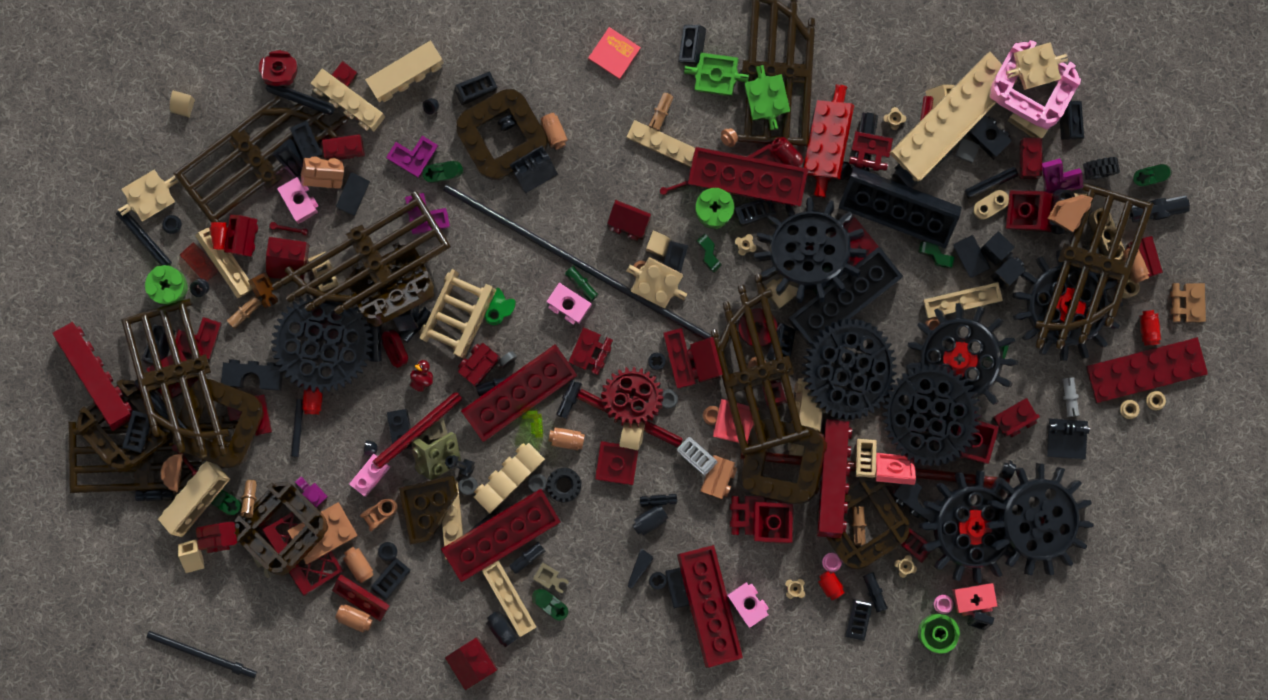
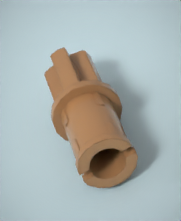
(661, 111)
(244, 312)
(248, 499)
(859, 526)

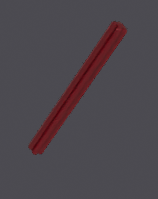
(649, 428)
(417, 430)

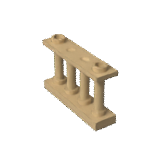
(476, 312)

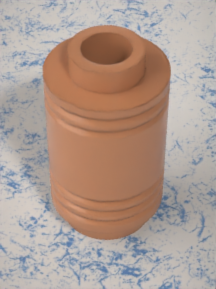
(553, 131)
(1139, 270)
(566, 438)
(358, 564)
(354, 618)

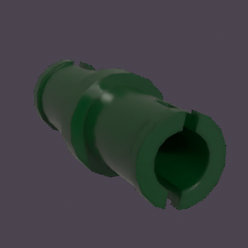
(581, 284)

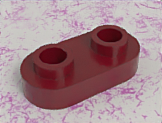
(394, 348)

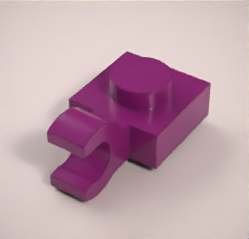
(312, 493)

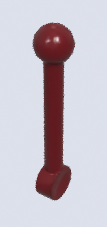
(663, 190)
(273, 226)
(174, 448)

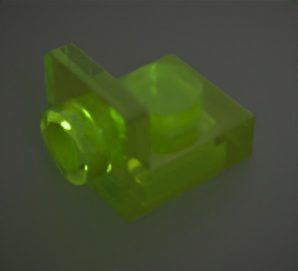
(537, 425)

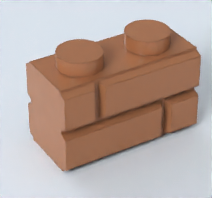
(322, 172)
(717, 478)

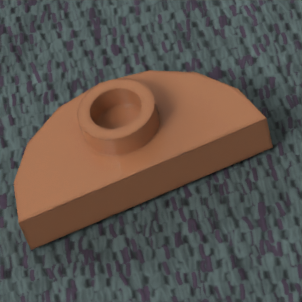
(172, 472)

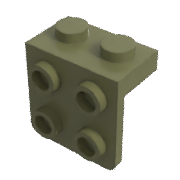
(431, 458)

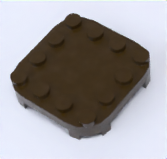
(399, 295)

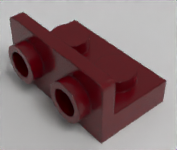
(1016, 417)

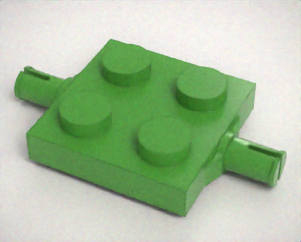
(716, 74)
(767, 97)

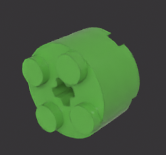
(706, 215)
(162, 275)
(948, 638)

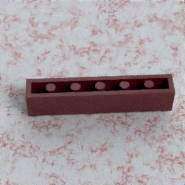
(93, 376)
(833, 479)

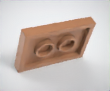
(338, 533)

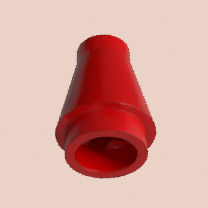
(218, 234)

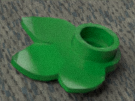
(500, 306)

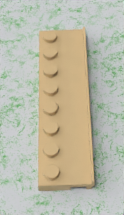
(948, 120)

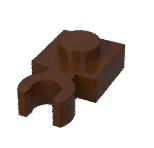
(262, 287)

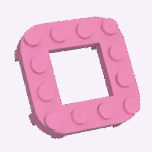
(1027, 108)

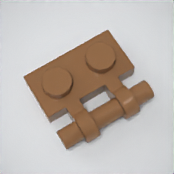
(1194, 302)

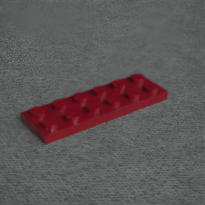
(748, 176)
(1146, 370)
(519, 393)
(500, 535)
(709, 606)

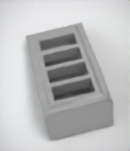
(688, 448)

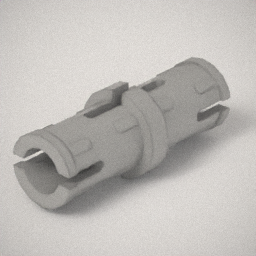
(1070, 397)

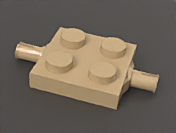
(1037, 66)
(148, 195)
(656, 282)

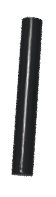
(297, 428)

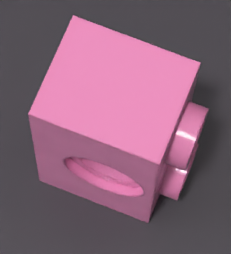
(299, 211)
(563, 294)
(368, 477)
(752, 615)

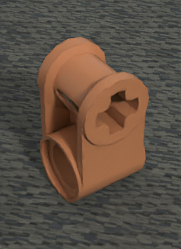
(378, 514)

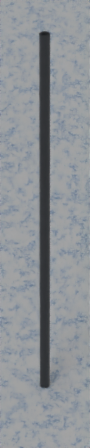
(575, 261)

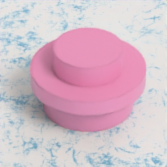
(831, 562)
(943, 604)

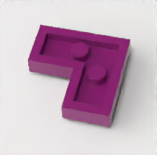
(414, 160)
(1055, 178)
(439, 216)

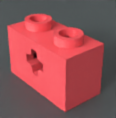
(964, 595)

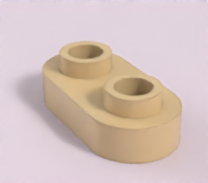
(991, 205)

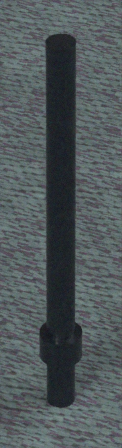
(236, 667)

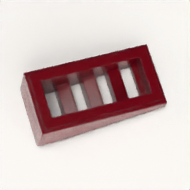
(914, 553)

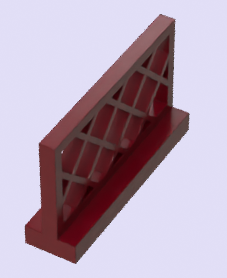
(297, 574)

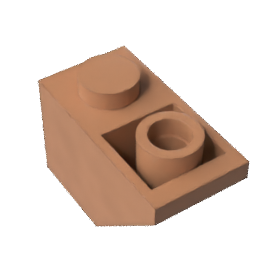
(1070, 211)

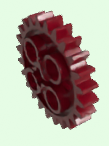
(626, 411)

